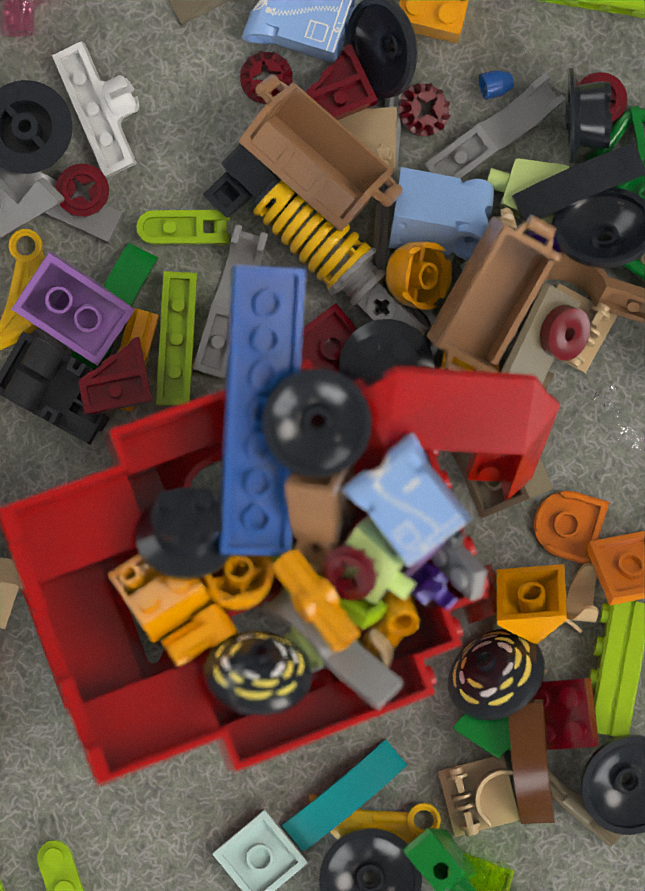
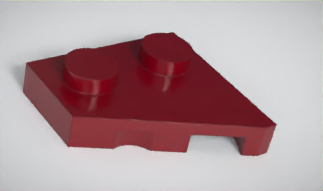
(343, 87)
(117, 382)

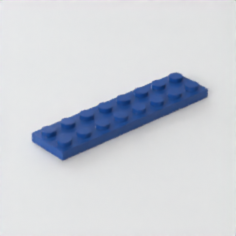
(261, 354)

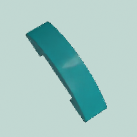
(345, 795)

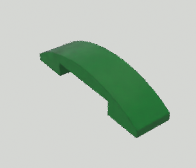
(125, 282)

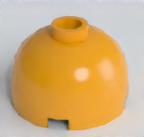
(419, 274)
(241, 581)

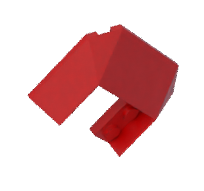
(480, 412)

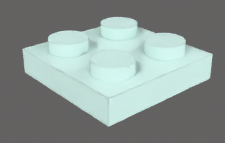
(260, 855)

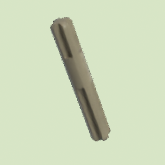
(574, 805)

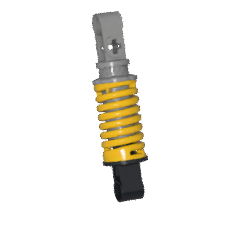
(338, 259)

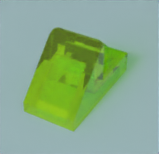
(490, 874)

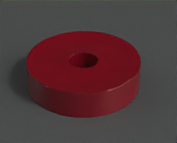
(565, 332)

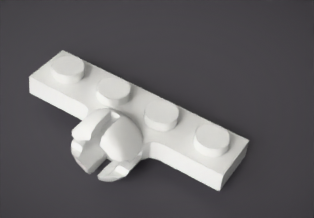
(99, 107)

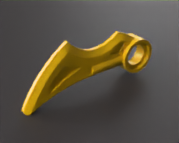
(26, 265)
(396, 822)

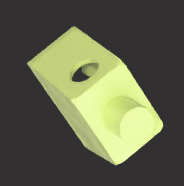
(522, 175)
(387, 561)

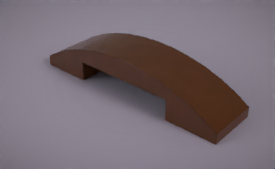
(531, 764)

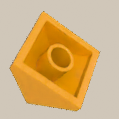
(531, 600)

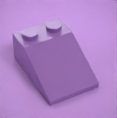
(73, 307)

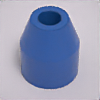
(496, 83)

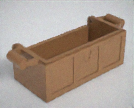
(316, 154)
(493, 293)

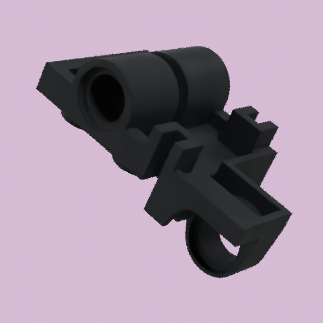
(48, 386)

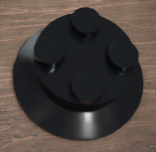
(587, 115)
(32, 127)
(381, 347)
(181, 534)

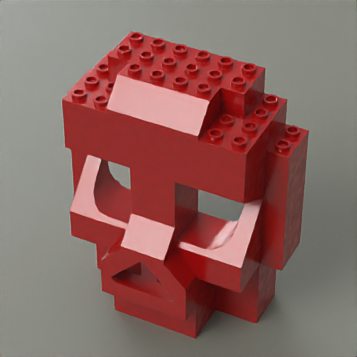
(146, 711)

